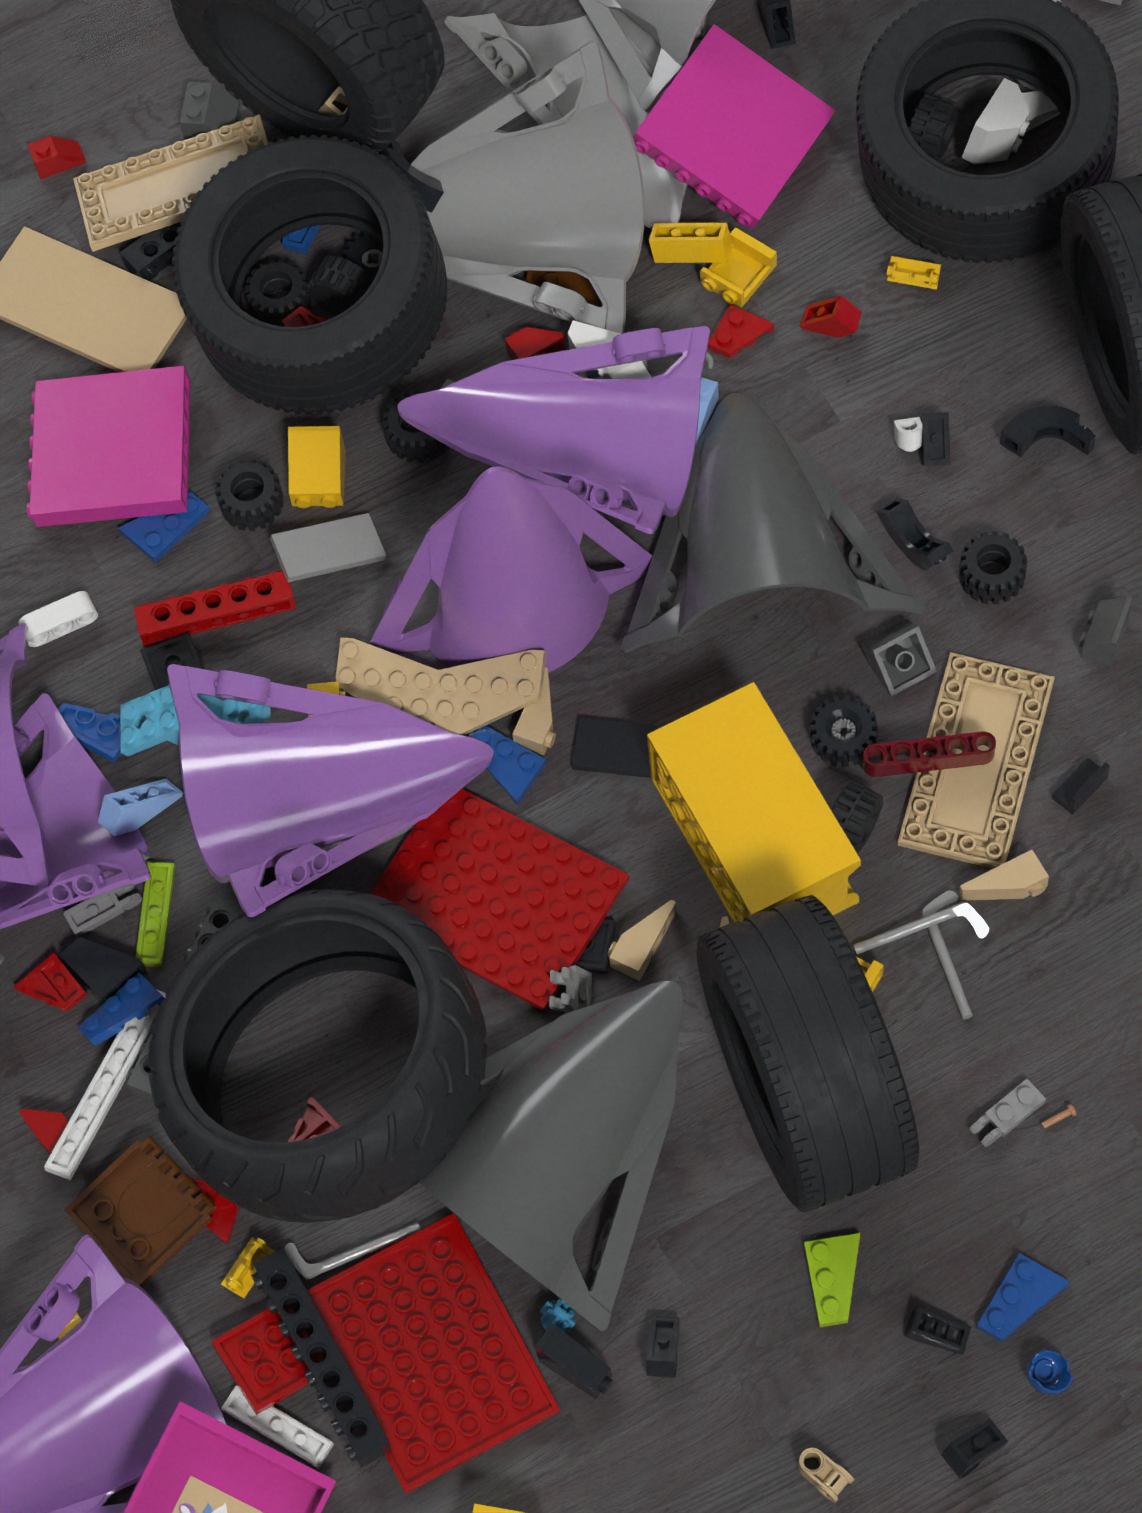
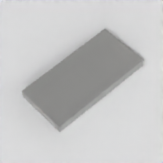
(328, 547)

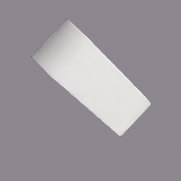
(59, 618)

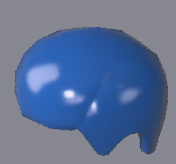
(1049, 1372)

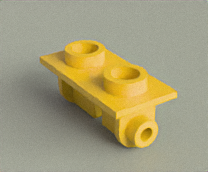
(913, 272)
(239, 1277)

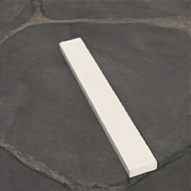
(99, 1096)

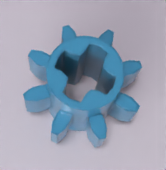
(559, 1314)

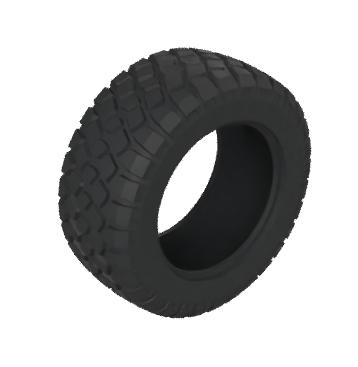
(296, 52)

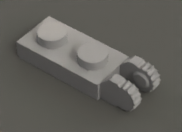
(100, 909)
(1009, 1112)

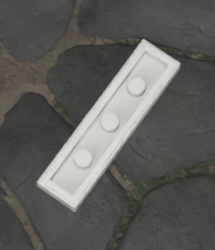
(279, 1429)

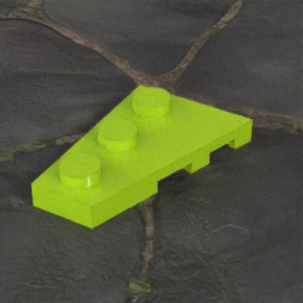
(832, 1276)

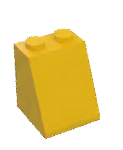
(316, 466)

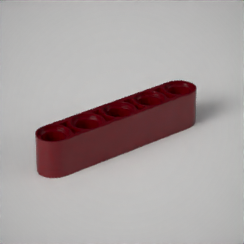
(938, 745)

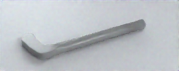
(944, 901)
(961, 909)
(310, 1271)

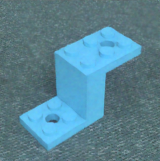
(162, 721)

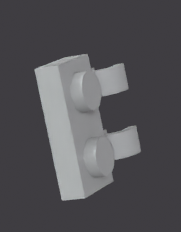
(578, 989)

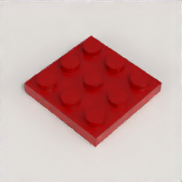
(262, 1360)

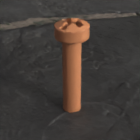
(1070, 1111)

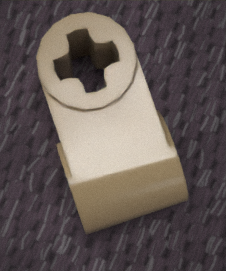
(825, 1475)

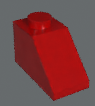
(55, 155)
(832, 317)
(534, 342)
(46, 1126)

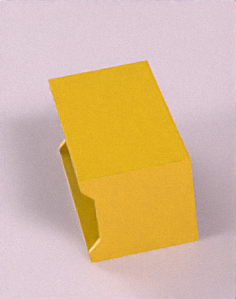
(750, 808)

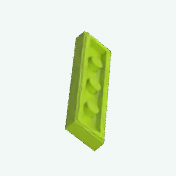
(155, 914)

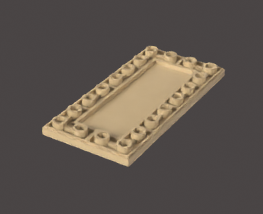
(160, 184)
(86, 304)
(975, 809)

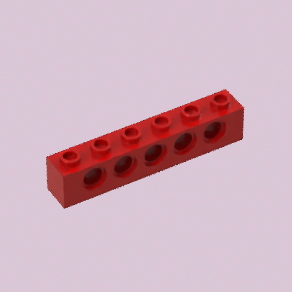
(206, 618)

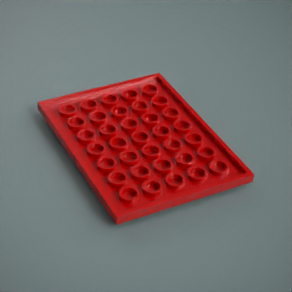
(501, 894)
(433, 1352)

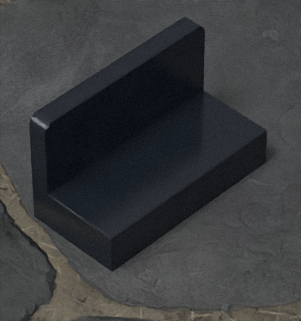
(1081, 785)

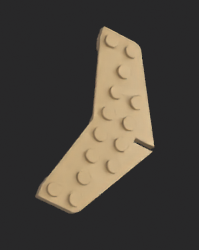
(451, 698)

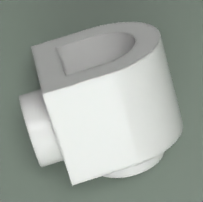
(908, 439)

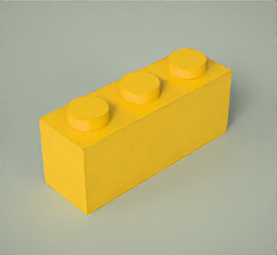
(690, 242)

